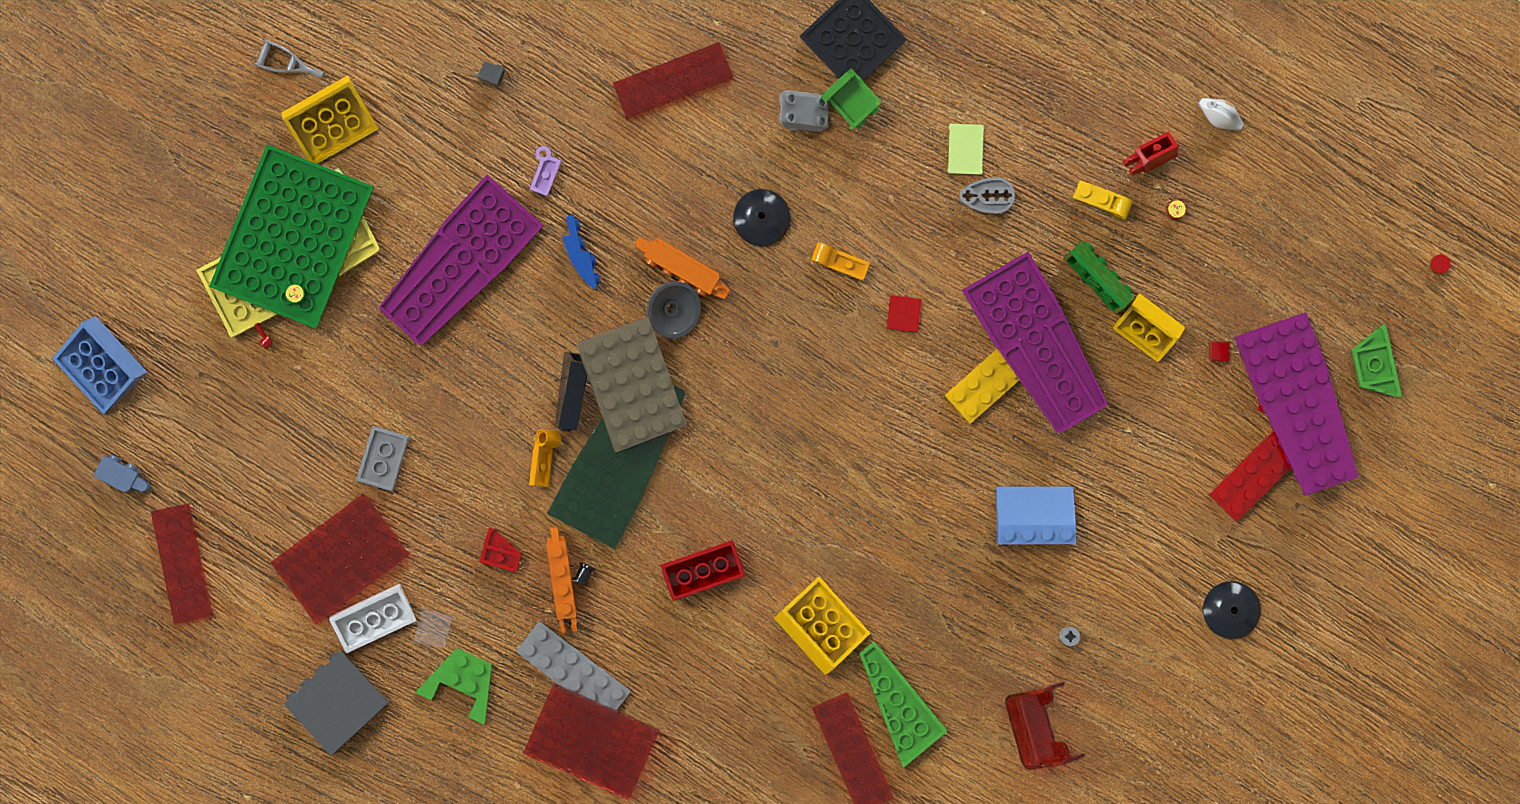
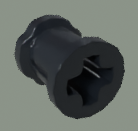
(583, 573)

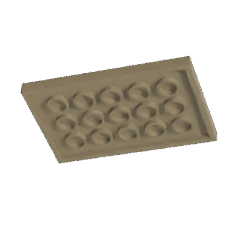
(631, 384)

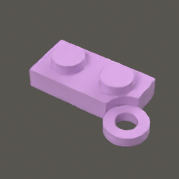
(545, 172)

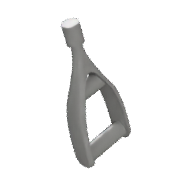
(292, 64)

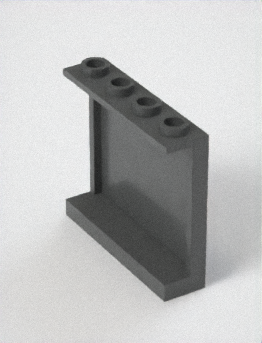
(335, 702)

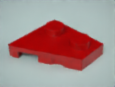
(499, 552)

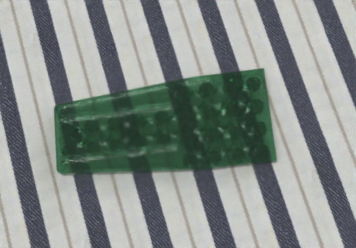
(607, 484)

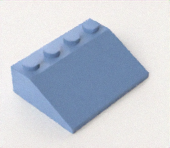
(99, 364)
(1035, 515)

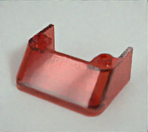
(1033, 728)

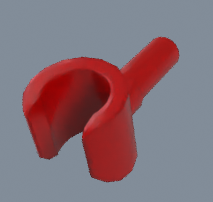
(266, 342)

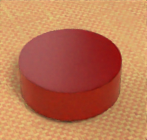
(1440, 264)

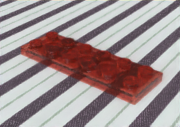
(672, 80)
(181, 563)
(852, 751)

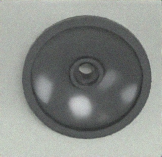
(683, 310)

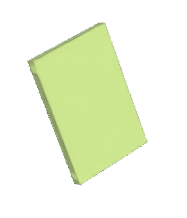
(965, 149)

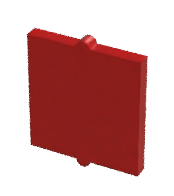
(904, 313)

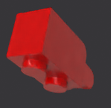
(1152, 154)

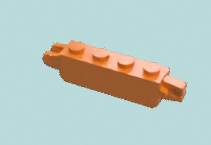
(682, 266)
(561, 580)

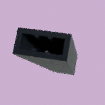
(570, 392)

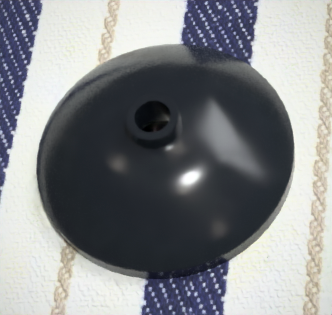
(761, 231)
(1218, 607)

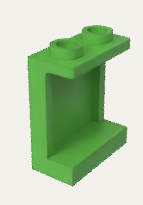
(852, 99)

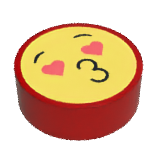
(1176, 209)

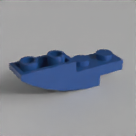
(581, 260)

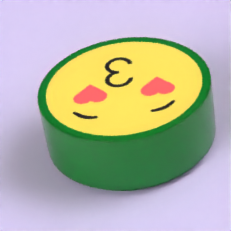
(295, 293)

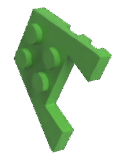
(466, 675)

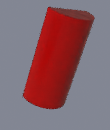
(702, 570)

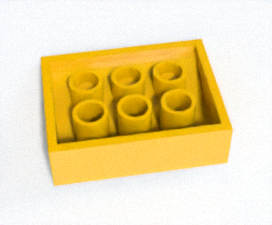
(329, 120)
(822, 625)

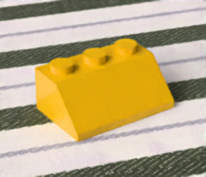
(1148, 328)

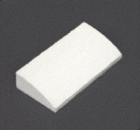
(372, 618)

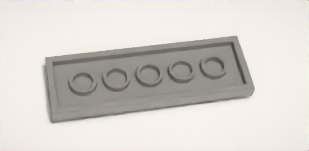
(571, 667)

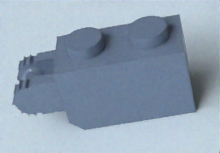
(121, 476)

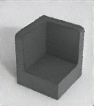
(491, 74)

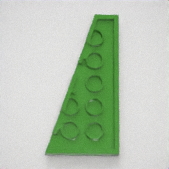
(905, 714)

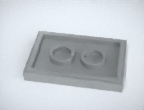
(382, 458)

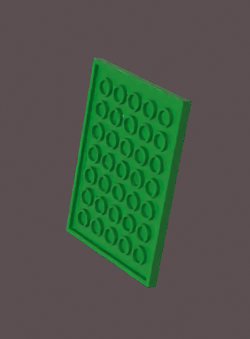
(291, 232)

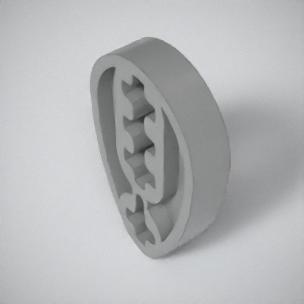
(991, 185)

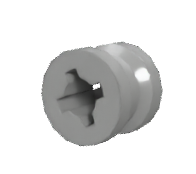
(1066, 636)

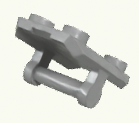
(803, 111)

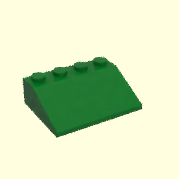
(1099, 277)

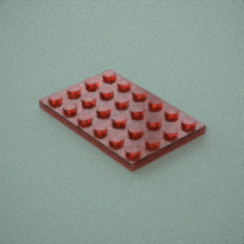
(340, 558)
(591, 741)

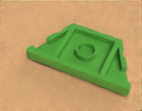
(1375, 364)

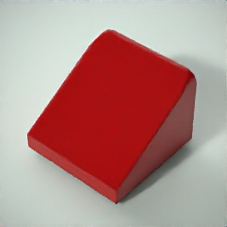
(1218, 351)

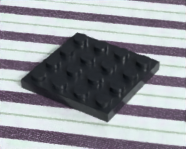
(853, 37)

